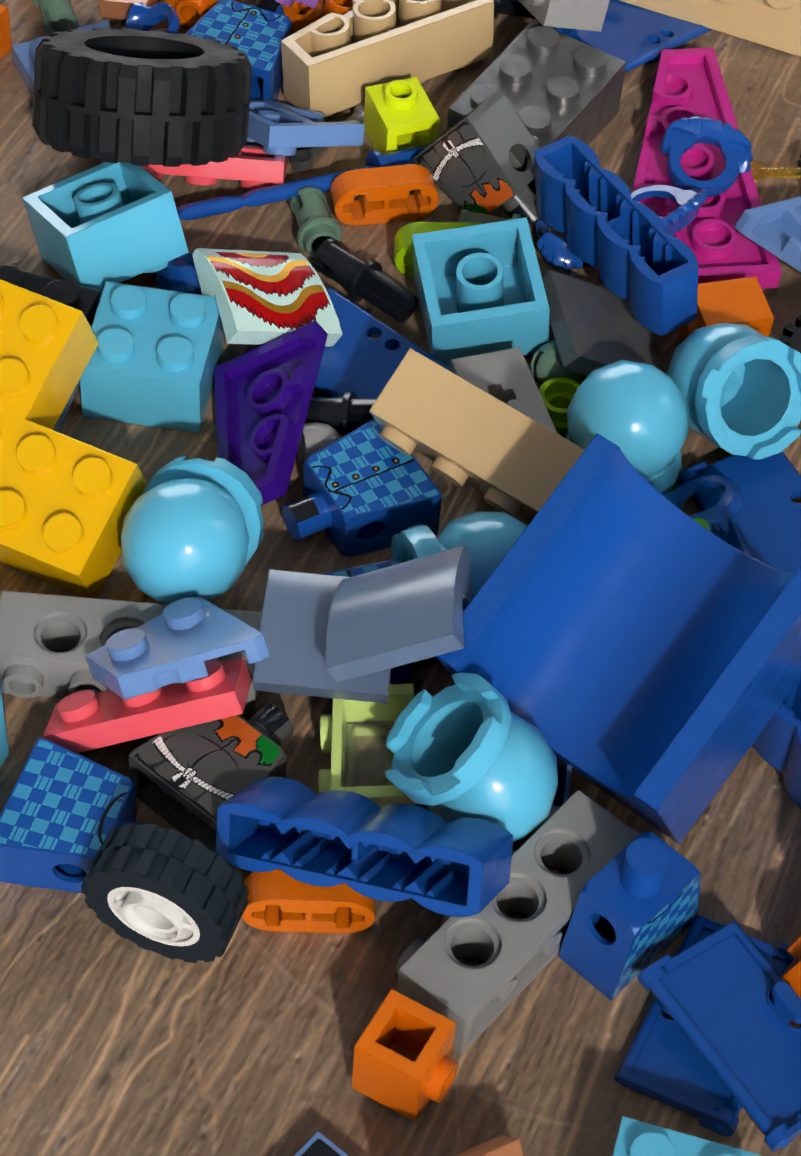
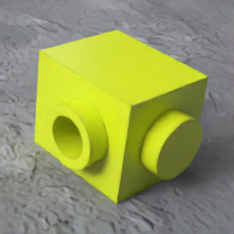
(399, 116)

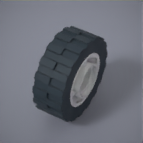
(165, 892)

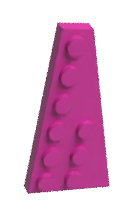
(689, 86)

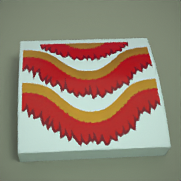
(264, 294)

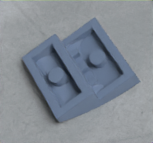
(398, 614)
(295, 635)

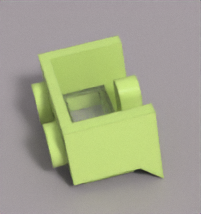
(357, 741)

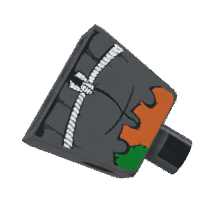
(486, 160)
(201, 766)

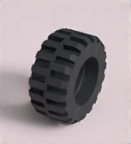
(141, 96)

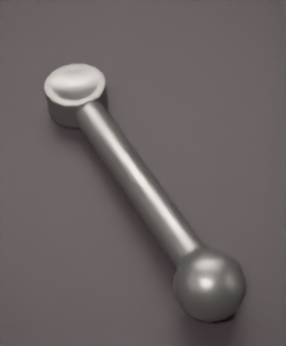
(302, 159)

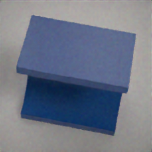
(635, 640)

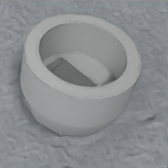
(314, 438)

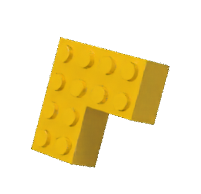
(57, 494)

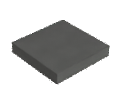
(595, 326)

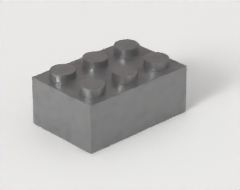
(552, 84)

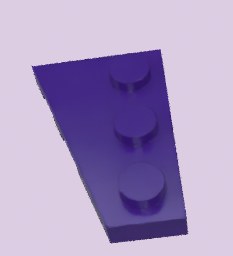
(265, 404)

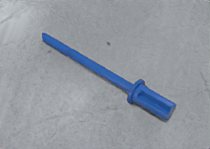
(286, 190)

